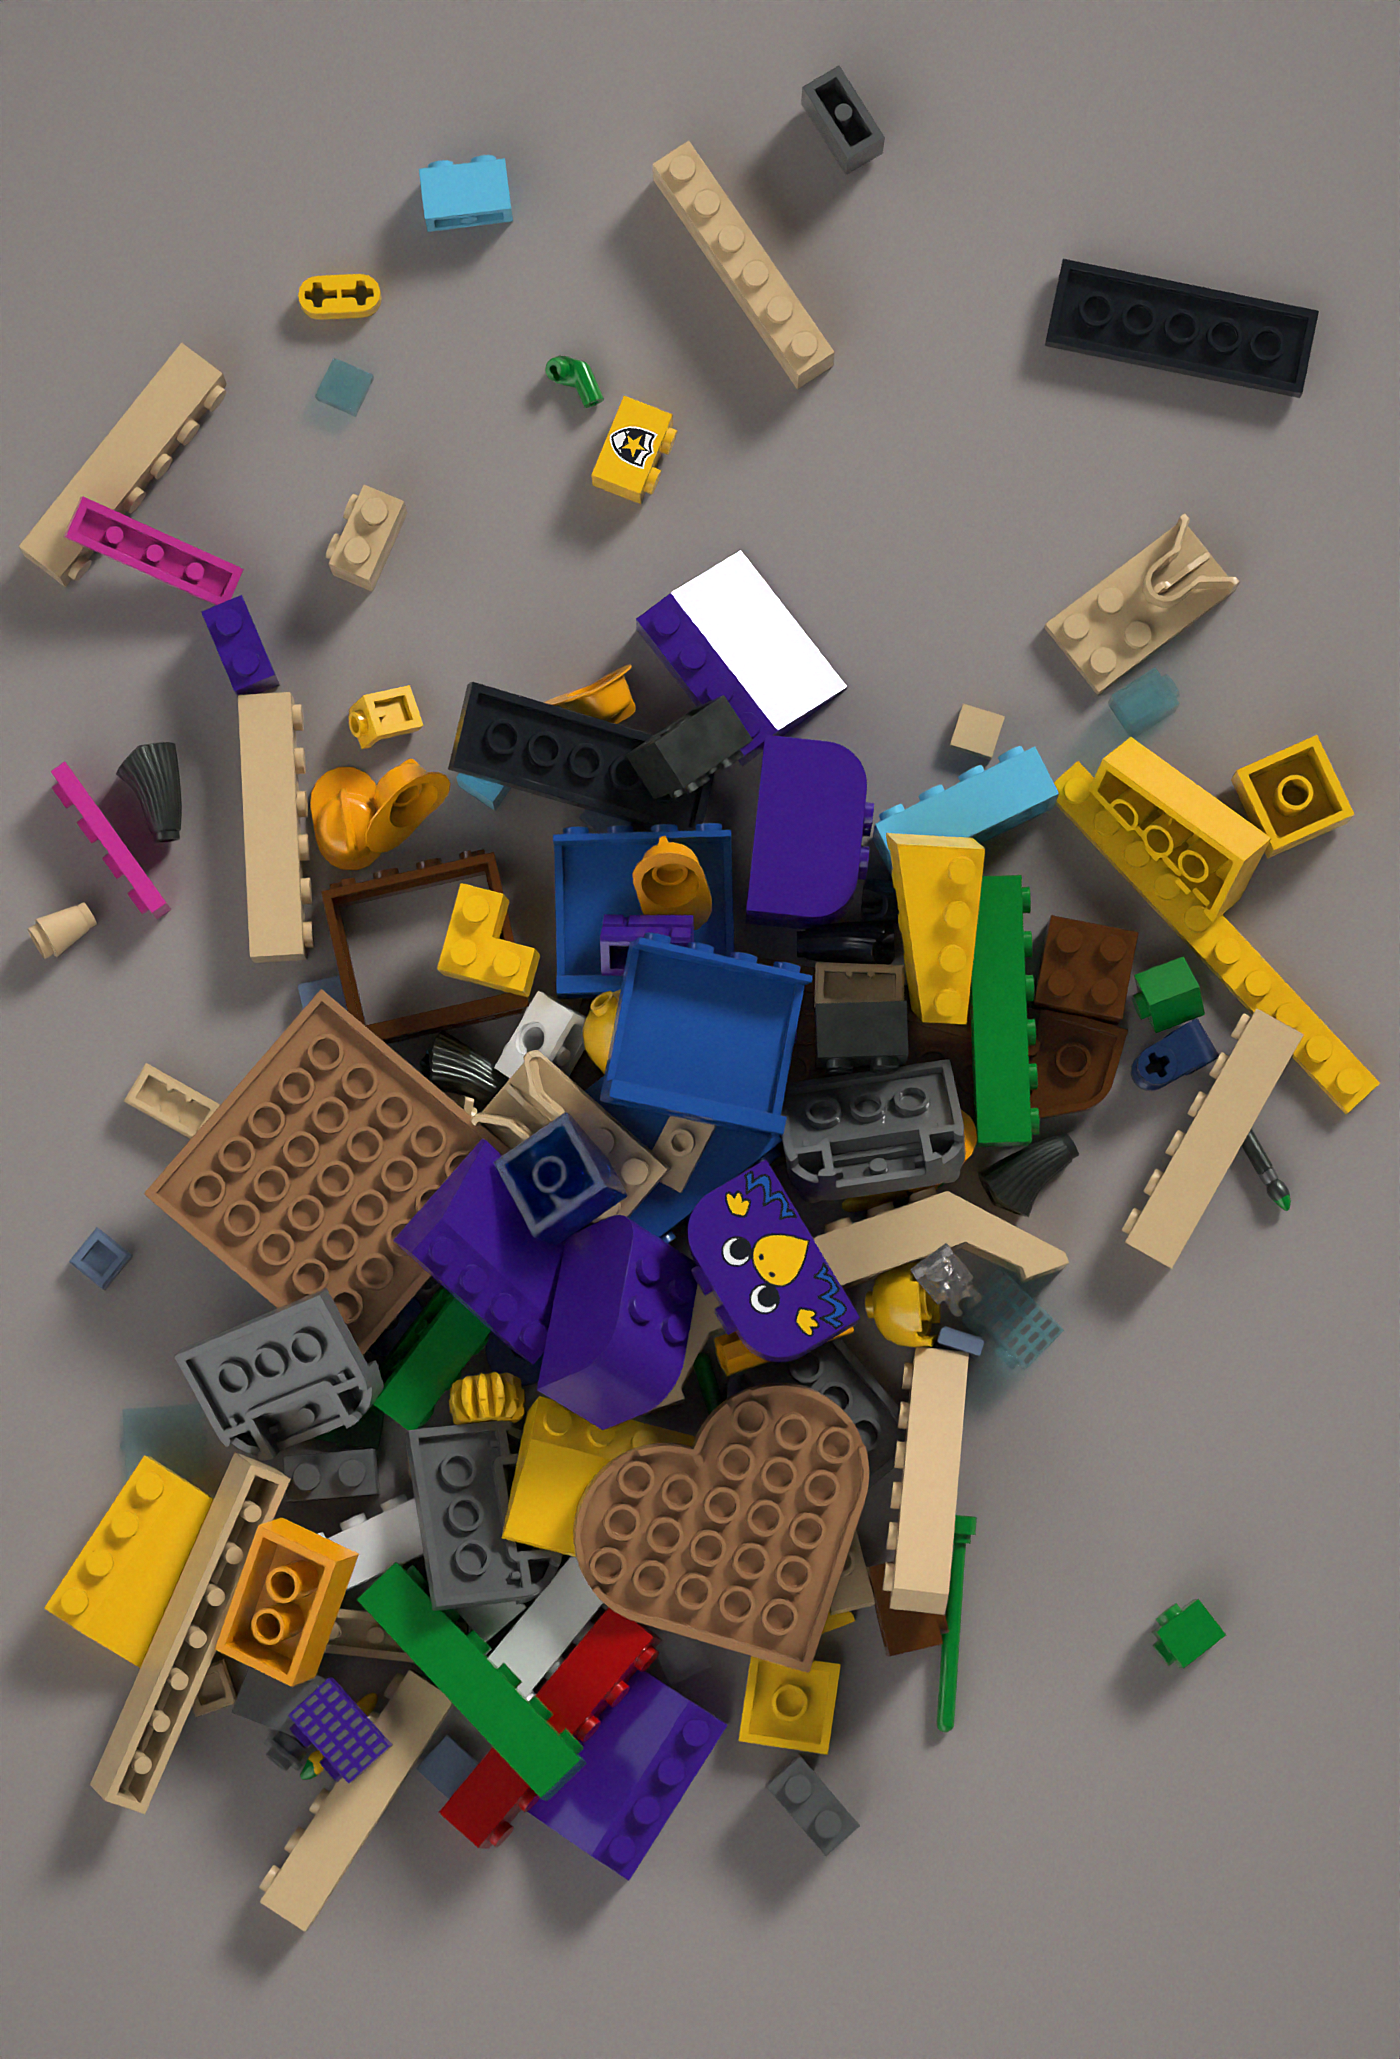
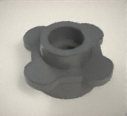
(285, 1751)

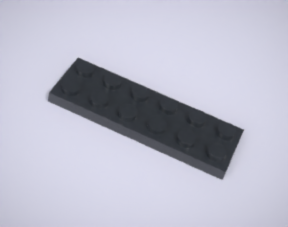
(1181, 328)
(563, 758)

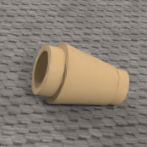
(61, 929)

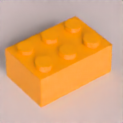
(286, 1601)

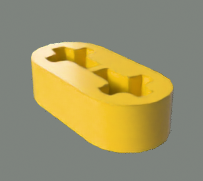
(339, 286)

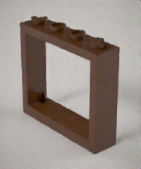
(390, 883)

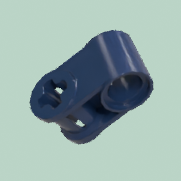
(1179, 1055)

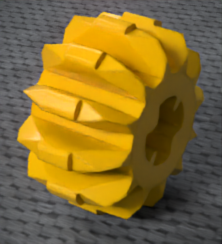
(487, 1398)

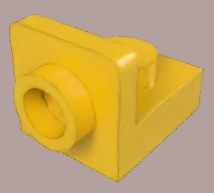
(384, 716)

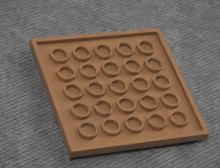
(321, 1169)

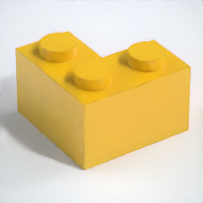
(474, 948)

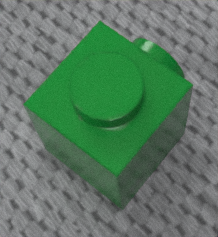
(1168, 995)
(1185, 1633)

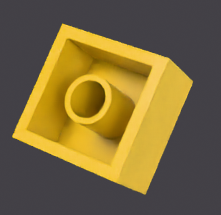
(1293, 795)

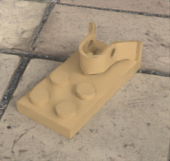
(1140, 606)
(540, 1095)

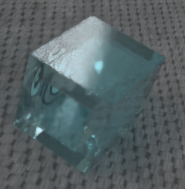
(1145, 702)

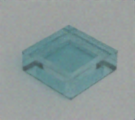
(344, 387)

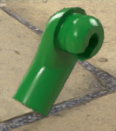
(577, 375)

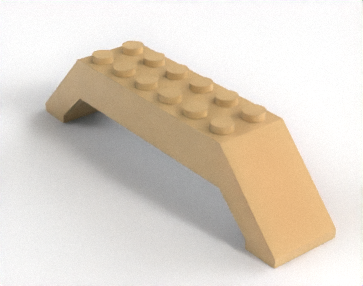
(891, 1239)

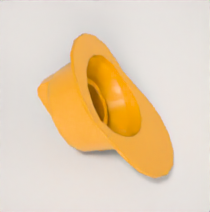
(604, 699)
(402, 804)
(340, 814)
(672, 883)

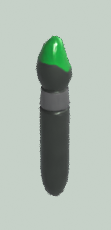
(1275, 1188)

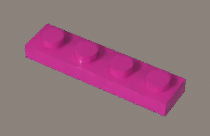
(152, 552)
(96, 827)

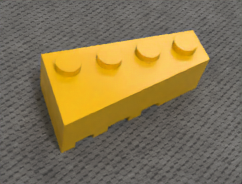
(1181, 824)
(938, 918)

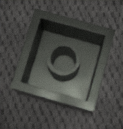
(690, 749)
(861, 1036)

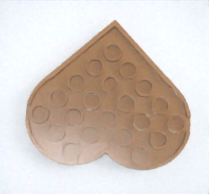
(735, 1531)

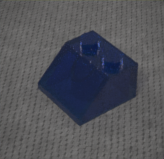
(560, 1180)

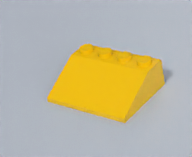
(556, 1465)
(133, 1561)

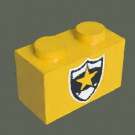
(633, 450)

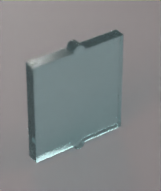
(168, 1436)

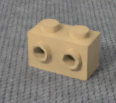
(367, 537)

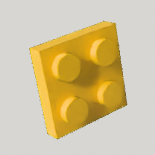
(789, 1705)

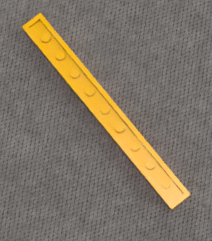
(1216, 944)

